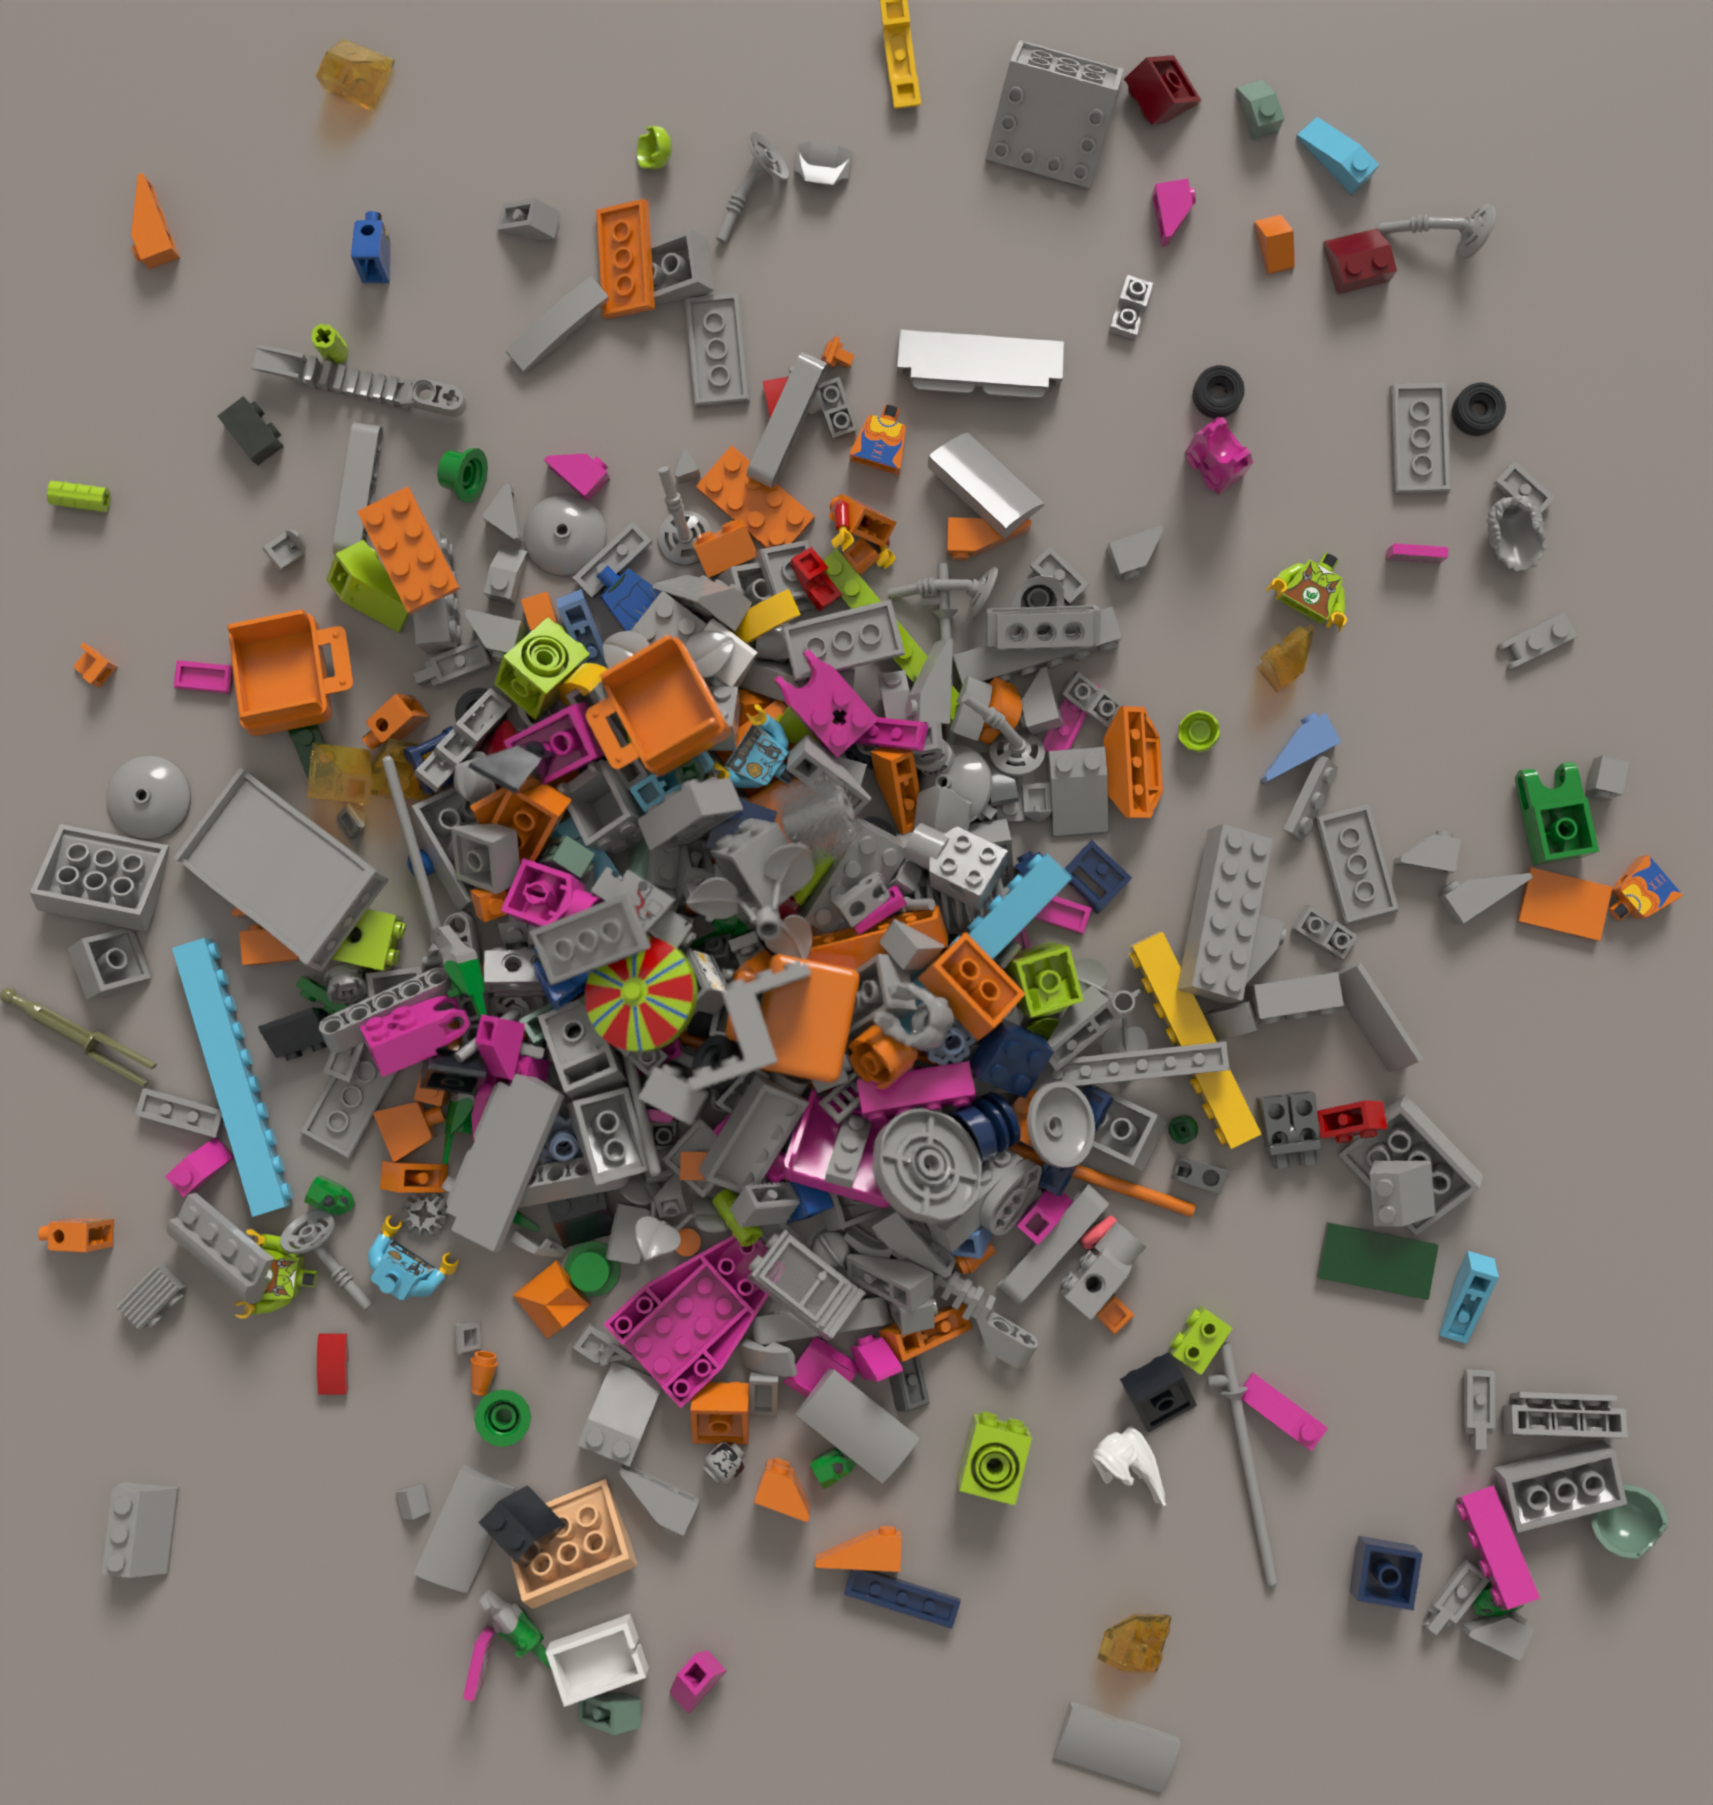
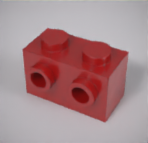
(1352, 1119)

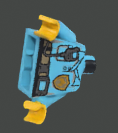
(758, 755)
(402, 1271)

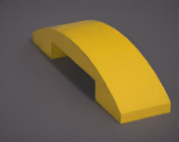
(899, 53)
(766, 616)
(583, 680)

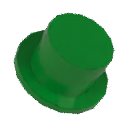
(463, 473)
(591, 1269)
(502, 1417)

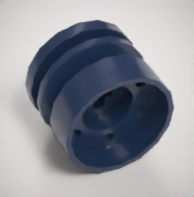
(989, 1124)

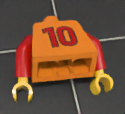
(864, 522)

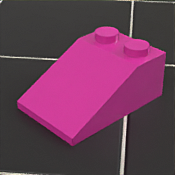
(567, 737)

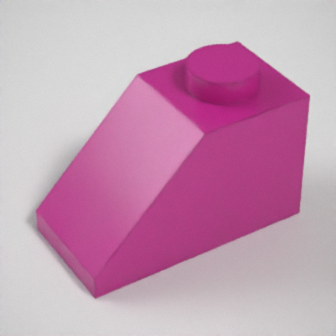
(1172, 206)
(580, 472)
(199, 1167)
(874, 1358)

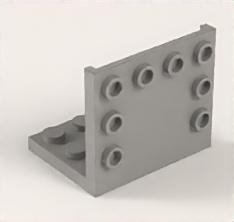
(1053, 113)

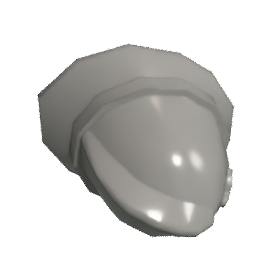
(1039, 592)

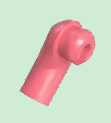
(1096, 1232)

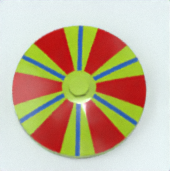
(642, 997)

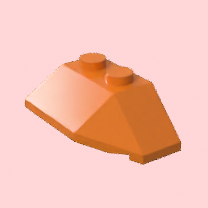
(1133, 762)

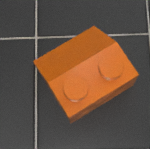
(721, 1414)
(782, 1490)

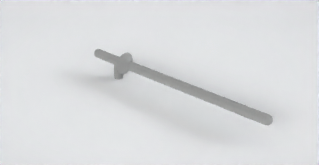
(945, 614)
(415, 857)
(642, 1117)
(1234, 1394)

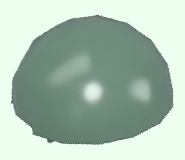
(1631, 1528)

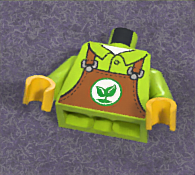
(1313, 590)
(285, 1275)

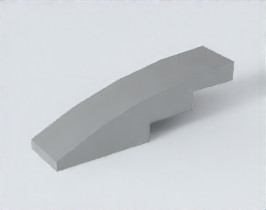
(556, 324)
(462, 739)

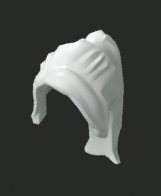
(1127, 1450)

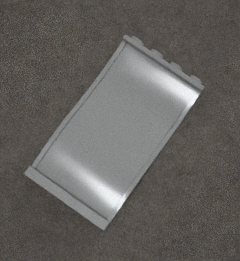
(281, 869)

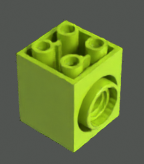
(539, 666)
(377, 944)
(1047, 979)
(994, 1439)

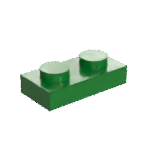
(313, 990)

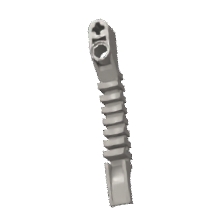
(354, 383)
(997, 1334)

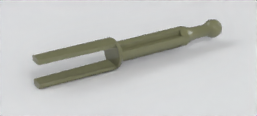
(80, 1036)

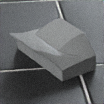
(822, 162)

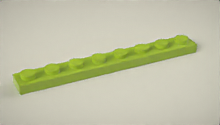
(858, 594)

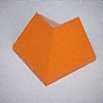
(552, 1299)

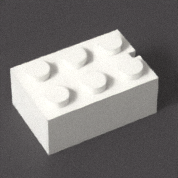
(597, 1660)

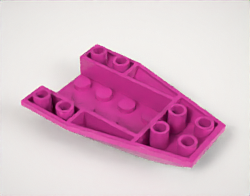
(691, 1317)

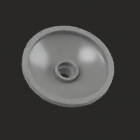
(568, 552)
(967, 777)
(166, 798)
(1061, 1124)

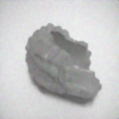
(1516, 532)

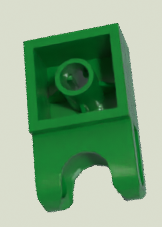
(1556, 810)

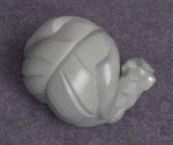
(928, 1022)

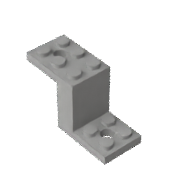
(750, 1024)
(585, 1063)

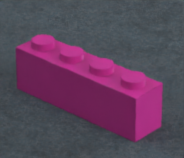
(917, 1089)
(1497, 1548)

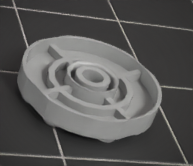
(952, 1161)

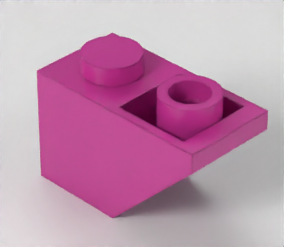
(500, 1044)
(1043, 1215)
(696, 1680)

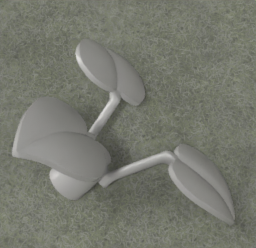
(707, 649)
(789, 937)
(1115, 1039)
(657, 1236)

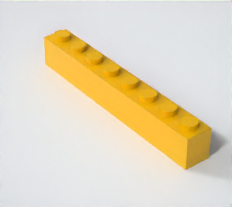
(1189, 1027)

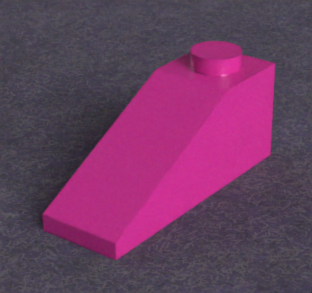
(1283, 1412)

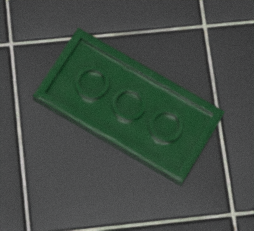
(1377, 1261)

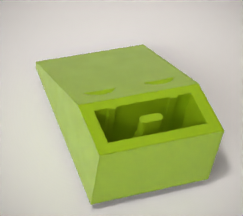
(366, 586)

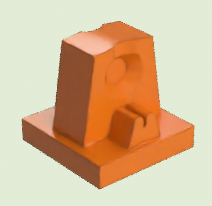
(834, 354)

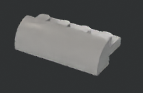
(221, 1248)

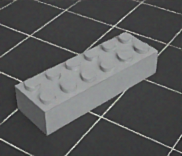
(1225, 914)

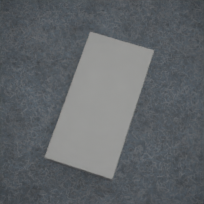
(717, 350)
(1420, 438)
(844, 638)
(1356, 864)
(590, 939)
(348, 1108)

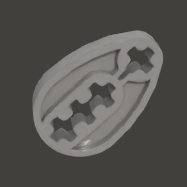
(1010, 1198)

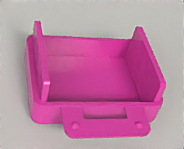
(813, 1146)

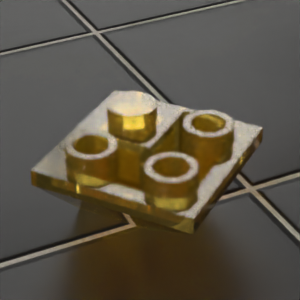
(354, 73)
(1288, 661)
(340, 774)
(408, 781)
(1136, 1643)

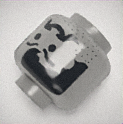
(724, 1463)

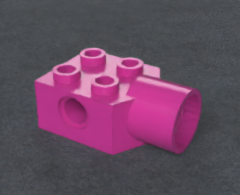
(546, 895)

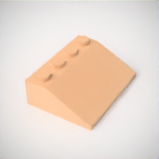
(583, 1553)

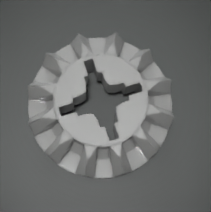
(435, 1206)

